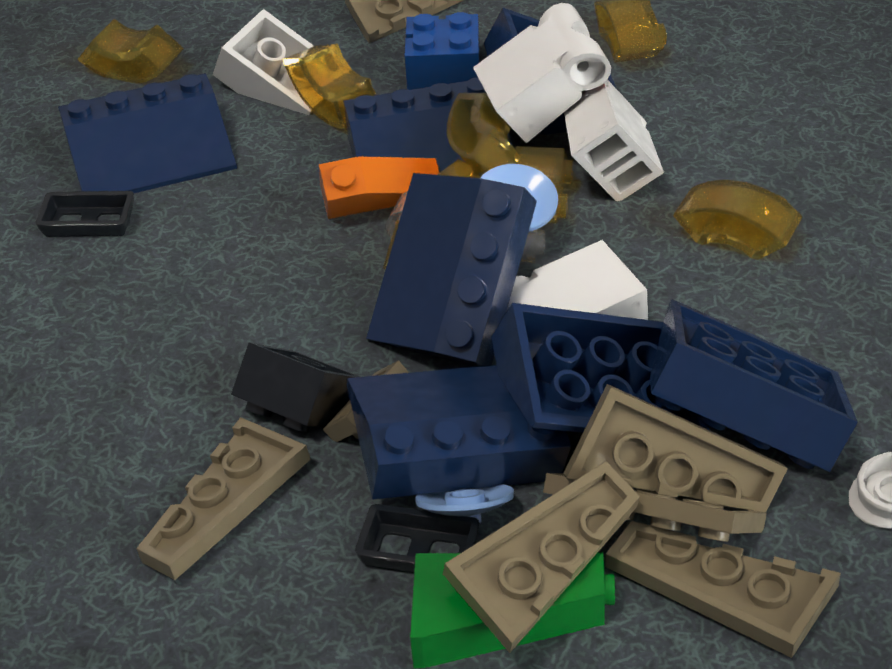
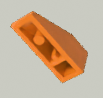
(368, 182)

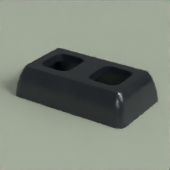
(88, 205)
(418, 525)

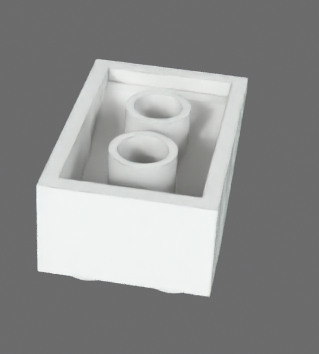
(255, 66)

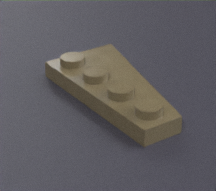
(385, 17)
(672, 455)
(217, 501)
(671, 513)
(534, 558)
(744, 593)

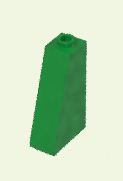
(450, 630)

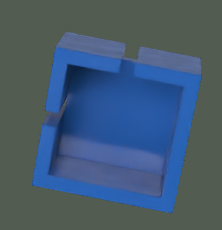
(441, 49)

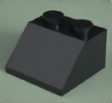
(291, 386)

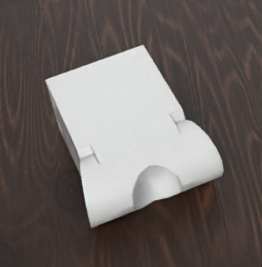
(543, 71)
(611, 141)
(585, 282)

